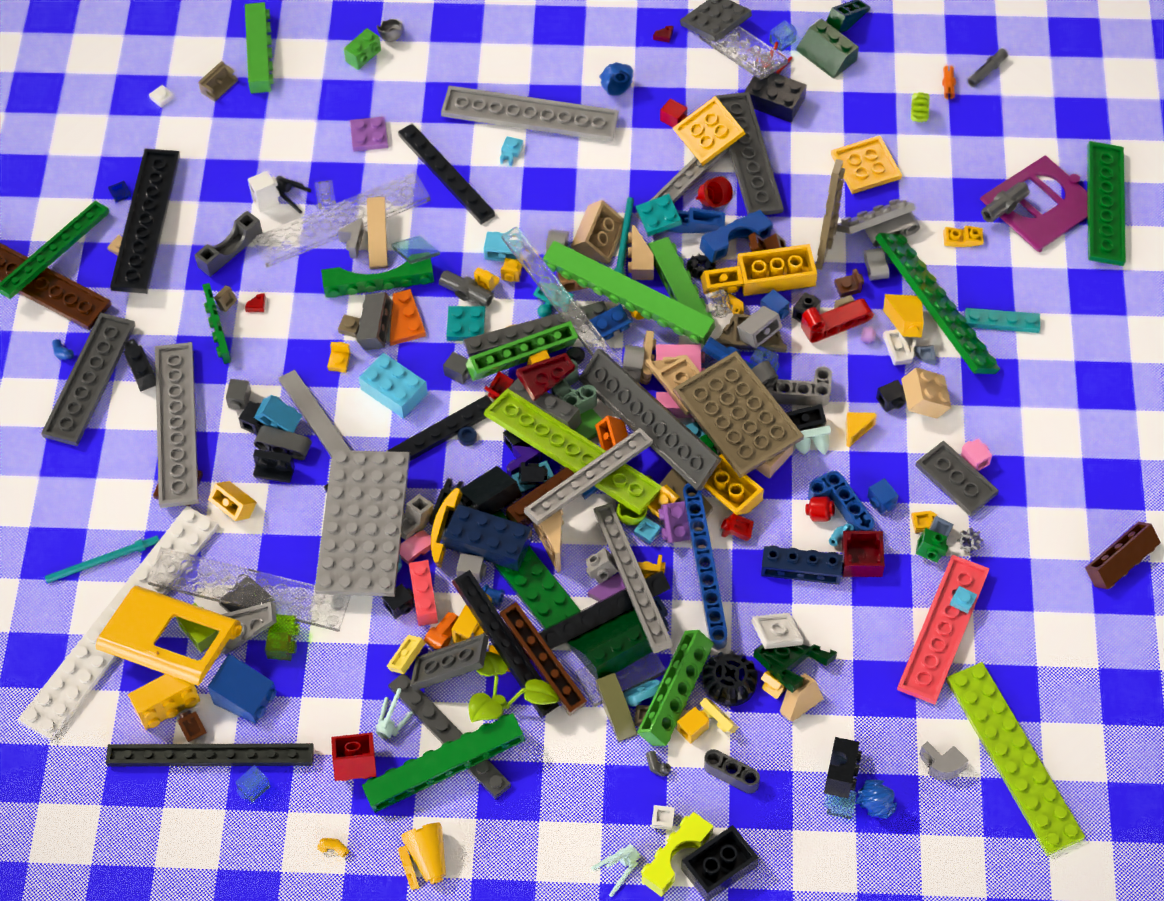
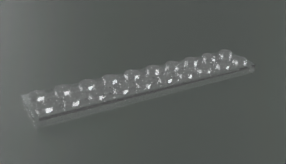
(324, 224)
(246, 588)

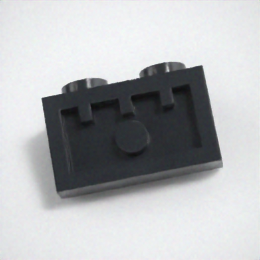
(273, 466)

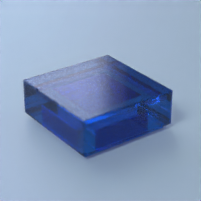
(119, 191)

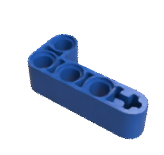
(860, 521)

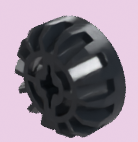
(725, 689)

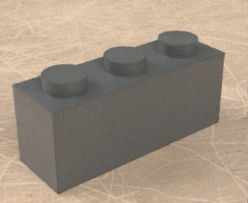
(374, 321)

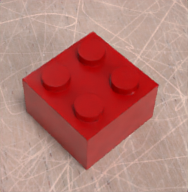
(353, 756)

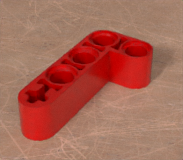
(820, 326)

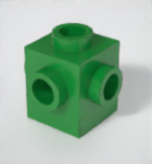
(931, 545)

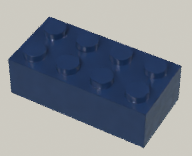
(488, 536)

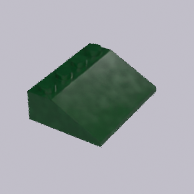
(611, 645)

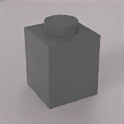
(456, 368)
(238, 394)

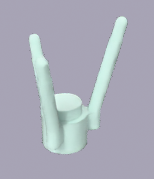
(385, 726)
(626, 856)

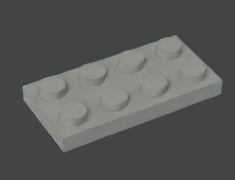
(877, 215)

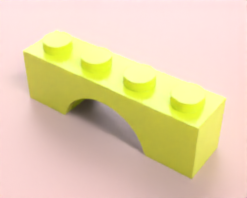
(692, 833)

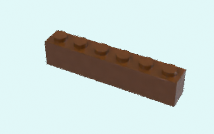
(543, 658)

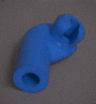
(61, 352)

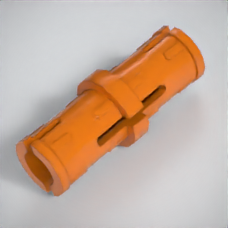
(949, 82)

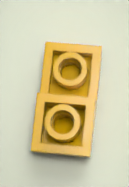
(964, 237)

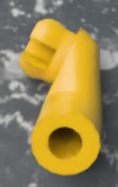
(737, 305)
(332, 843)

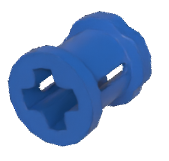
(496, 595)

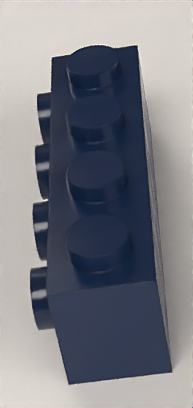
(802, 565)

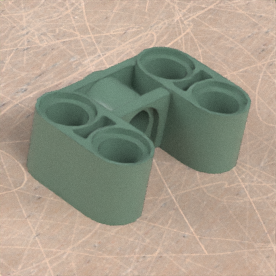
(582, 398)

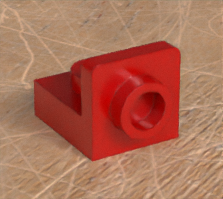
(737, 526)

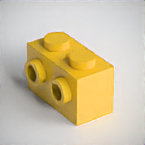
(725, 278)
(232, 500)

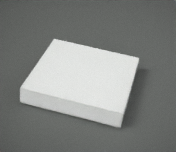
(777, 630)

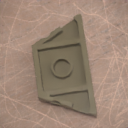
(731, 338)

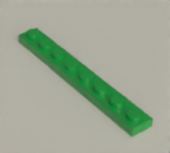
(53, 249)

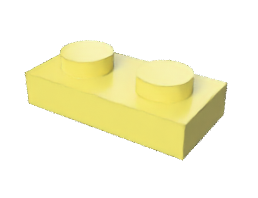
(406, 654)
(713, 710)

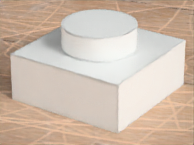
(161, 96)
(663, 817)

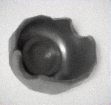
(390, 29)

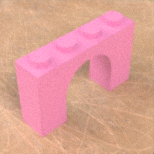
(694, 353)

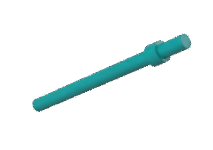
(624, 236)
(140, 545)

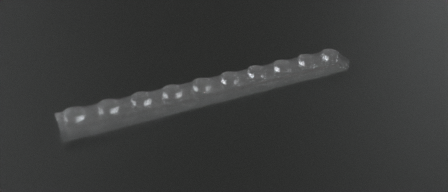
(556, 293)

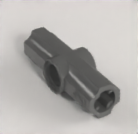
(1005, 202)
(466, 288)

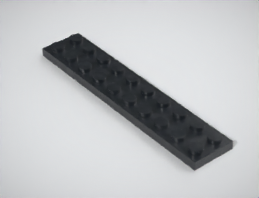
(145, 221)

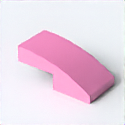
(414, 546)

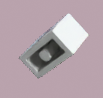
(264, 191)

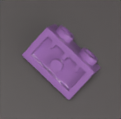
(675, 522)

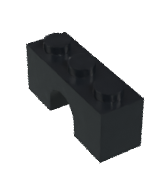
(843, 768)

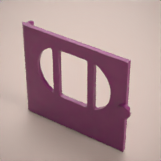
(1055, 222)

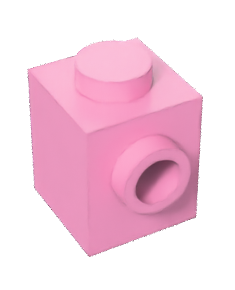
(976, 454)

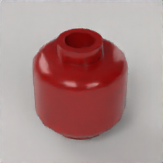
(820, 509)

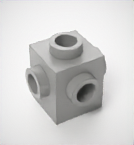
(601, 566)

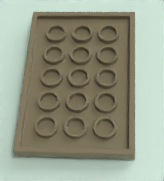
(738, 414)

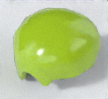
(628, 516)

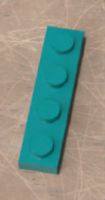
(1002, 320)

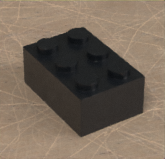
(777, 95)
(719, 863)

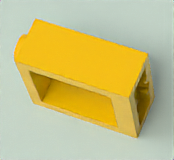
(466, 625)

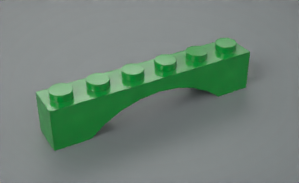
(343, 282)

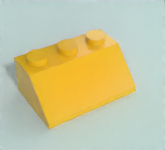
(736, 493)

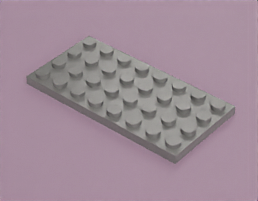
(363, 523)

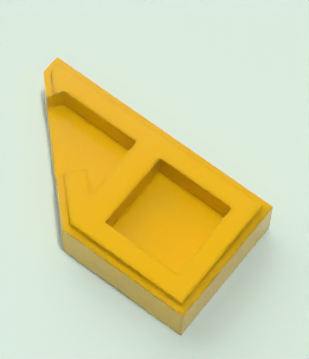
(922, 520)
(408, 867)

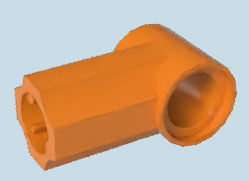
(441, 635)

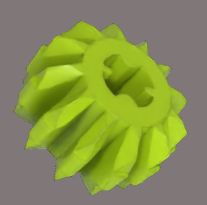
(920, 107)

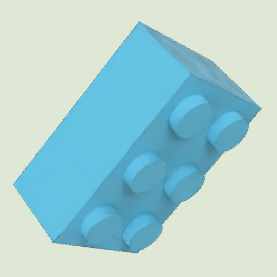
(393, 385)

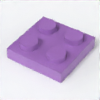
(368, 133)

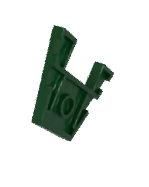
(783, 659)

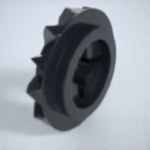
(695, 271)

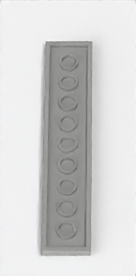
(530, 113)
(176, 425)

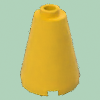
(427, 851)

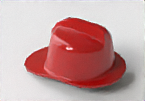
(715, 192)

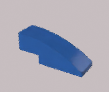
(699, 221)

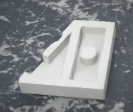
(899, 347)

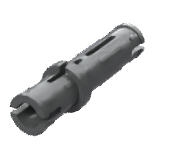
(992, 63)

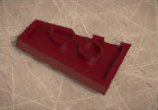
(545, 374)

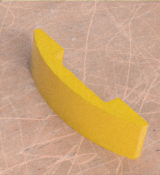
(449, 504)

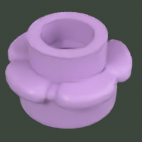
(868, 335)

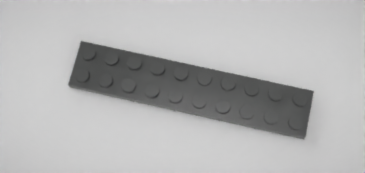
(642, 410)

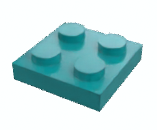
(658, 215)
(465, 322)

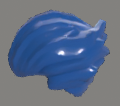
(616, 78)
(877, 799)

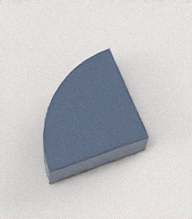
(926, 354)

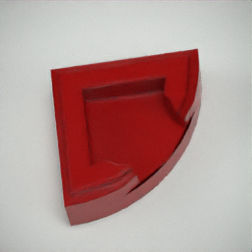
(256, 304)

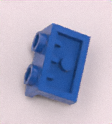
(611, 321)

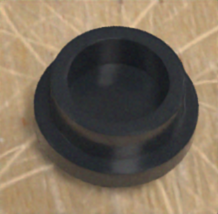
(576, 354)

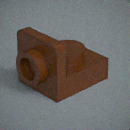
(849, 284)
(191, 725)

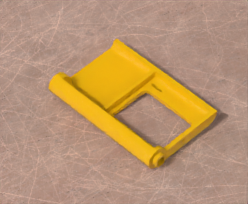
(143, 619)

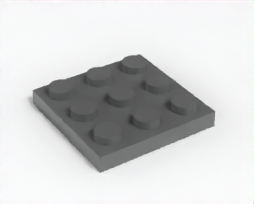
(715, 18)

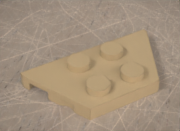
(673, 372)

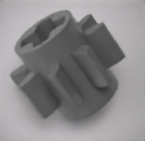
(964, 540)

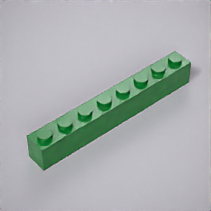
(443, 762)

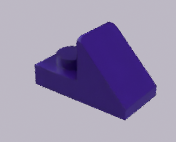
(523, 454)

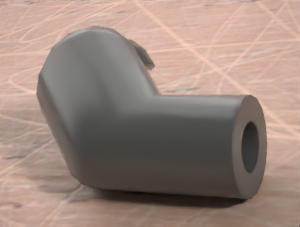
(656, 767)

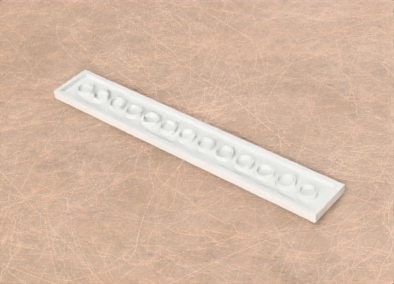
(85, 663)

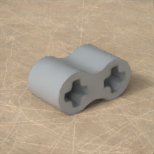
(876, 264)

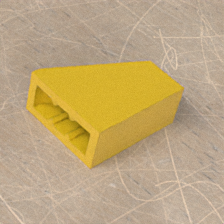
(905, 314)

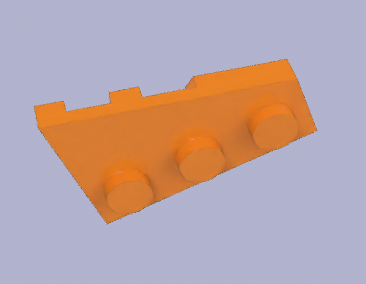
(405, 319)

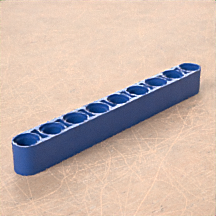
(705, 573)

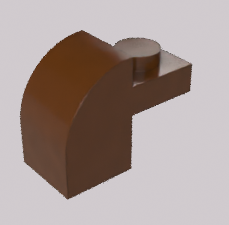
(772, 242)

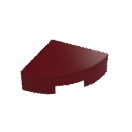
(664, 34)

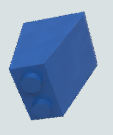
(241, 689)

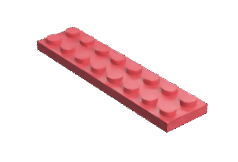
(941, 632)

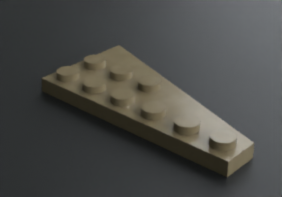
(831, 218)

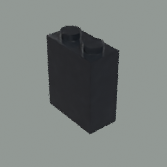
(490, 491)

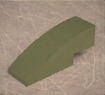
(616, 707)

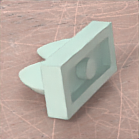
(820, 438)

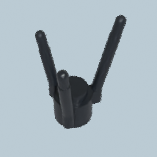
(285, 185)

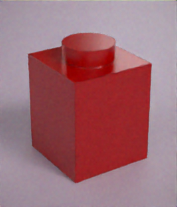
(673, 113)

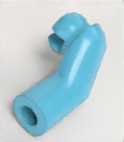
(837, 534)

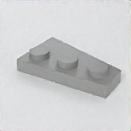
(253, 621)

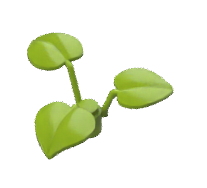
(486, 708)

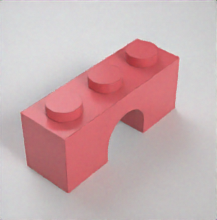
(423, 593)

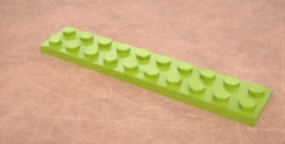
(569, 449)
(1015, 759)

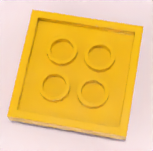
(709, 130)
(867, 164)

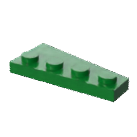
(214, 322)

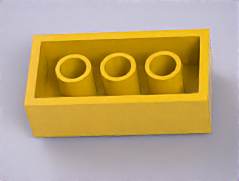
(777, 269)

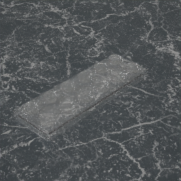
(749, 52)

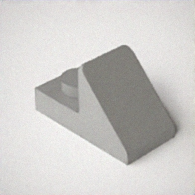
(352, 236)

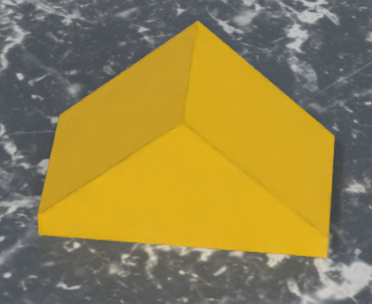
(857, 425)

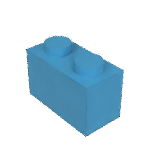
(277, 414)

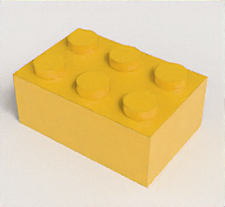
(162, 699)

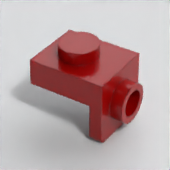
(499, 385)

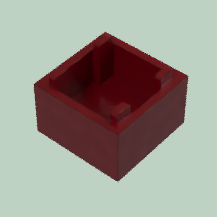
(862, 553)

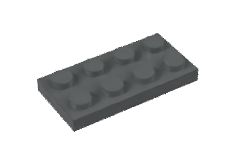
(957, 478)
(449, 662)

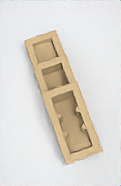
(377, 232)

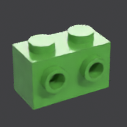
(362, 49)

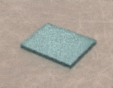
(415, 249)

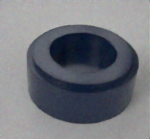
(467, 436)

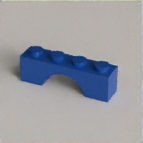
(716, 243)

